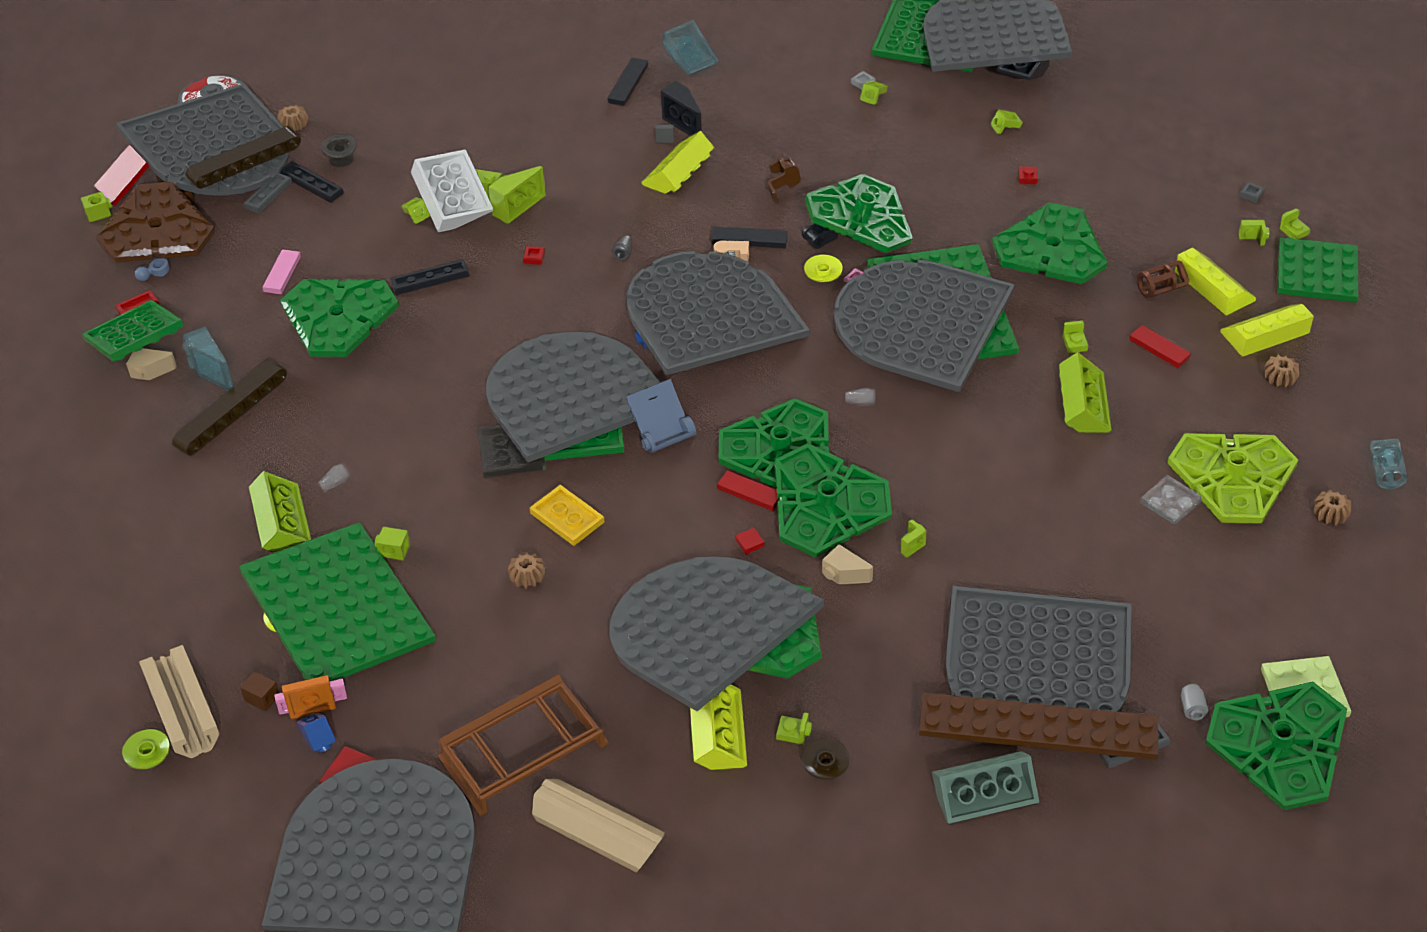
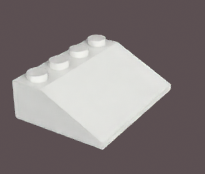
(450, 189)

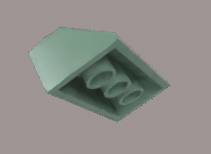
(986, 787)

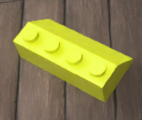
(679, 164)
(1214, 282)
(1269, 329)
(719, 732)

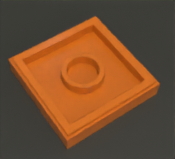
(309, 697)

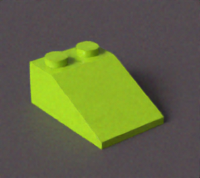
(516, 193)

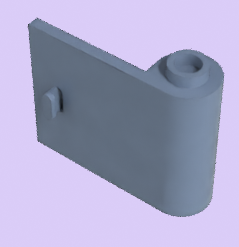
(660, 419)

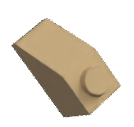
(150, 364)
(846, 567)

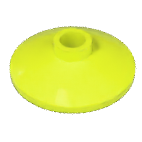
(823, 268)

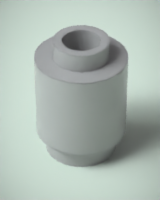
(1194, 702)

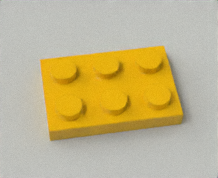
(567, 515)

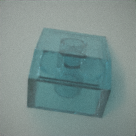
(688, 48)
(206, 358)

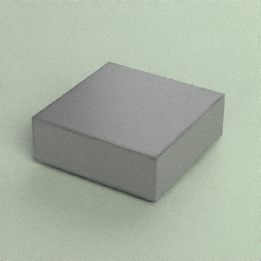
(861, 78)

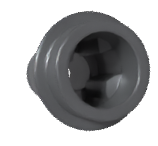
(622, 248)

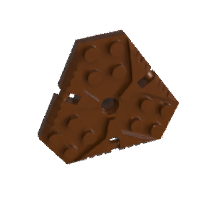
(155, 222)

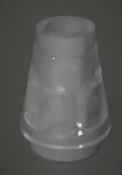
(862, 396)
(335, 476)

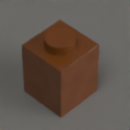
(259, 691)

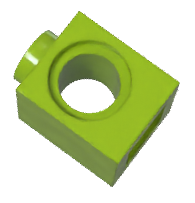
(96, 206)
(393, 543)

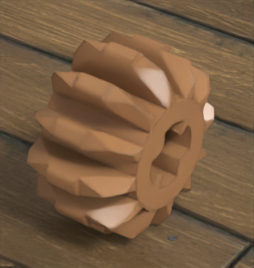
(293, 117)
(1281, 371)
(1332, 507)
(526, 570)

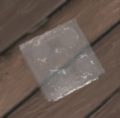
(1171, 499)

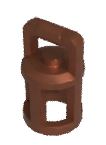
(1166, 278)

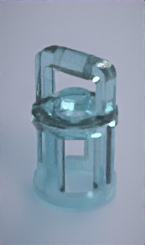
(1387, 458)

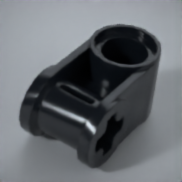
(819, 235)

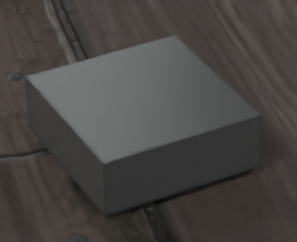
(664, 133)
(1252, 192)

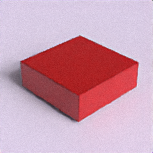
(534, 255)
(749, 541)

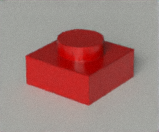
(1028, 175)

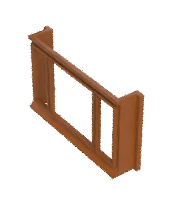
(535, 695)

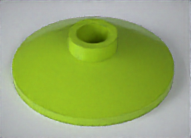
(144, 742)

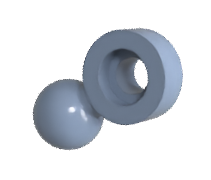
(157, 267)

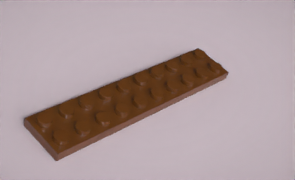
(1039, 726)

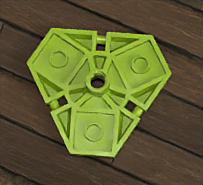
(1234, 475)

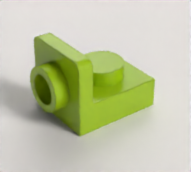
(871, 91)
(1005, 119)
(416, 209)
(1293, 226)
(1254, 230)
(1074, 337)
(914, 539)
(794, 729)

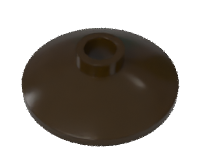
(825, 751)

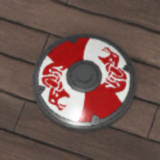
(207, 85)

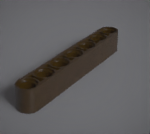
(242, 157)
(229, 408)

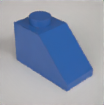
(316, 732)

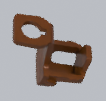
(790, 175)

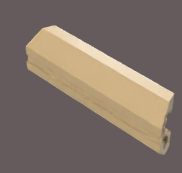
(181, 703)
(595, 823)

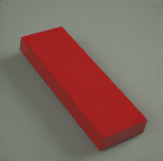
(1160, 346)
(748, 490)

